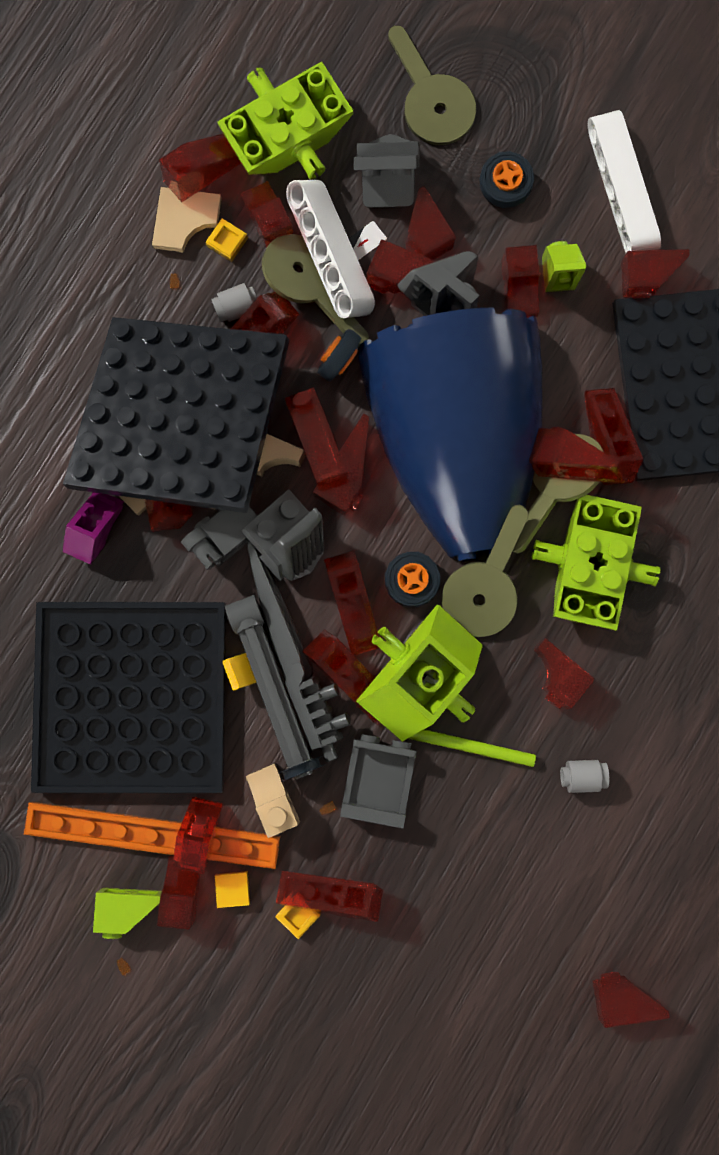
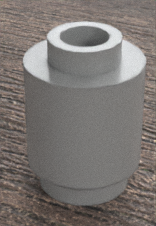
(233, 302)
(584, 776)

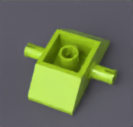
(287, 122)
(602, 531)
(399, 693)

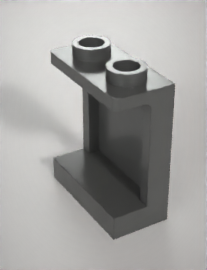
(378, 781)

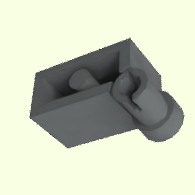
(218, 536)

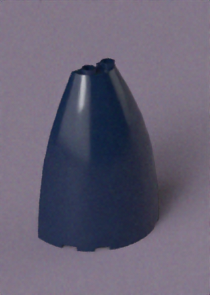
(458, 418)

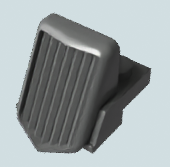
(388, 170)
(442, 285)
(287, 537)

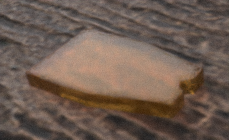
(174, 281)
(327, 808)
(123, 966)

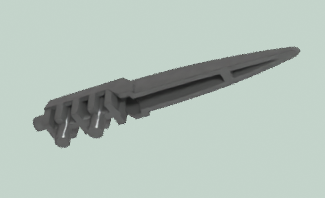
(296, 668)

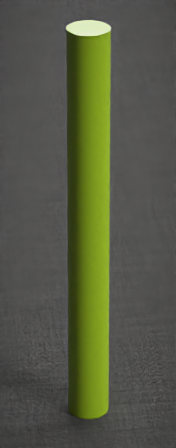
(475, 747)

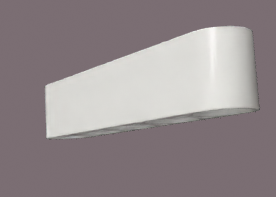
(623, 182)
(330, 248)

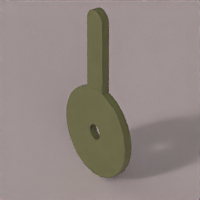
(431, 92)
(303, 286)
(551, 491)
(488, 581)

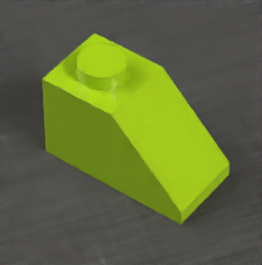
(562, 266)
(121, 910)

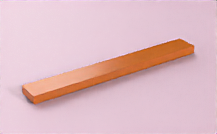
(144, 834)

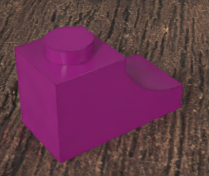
(90, 526)

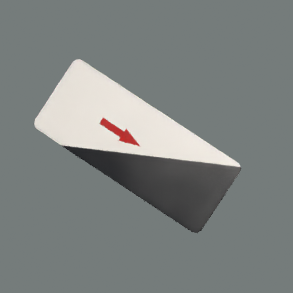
(366, 239)

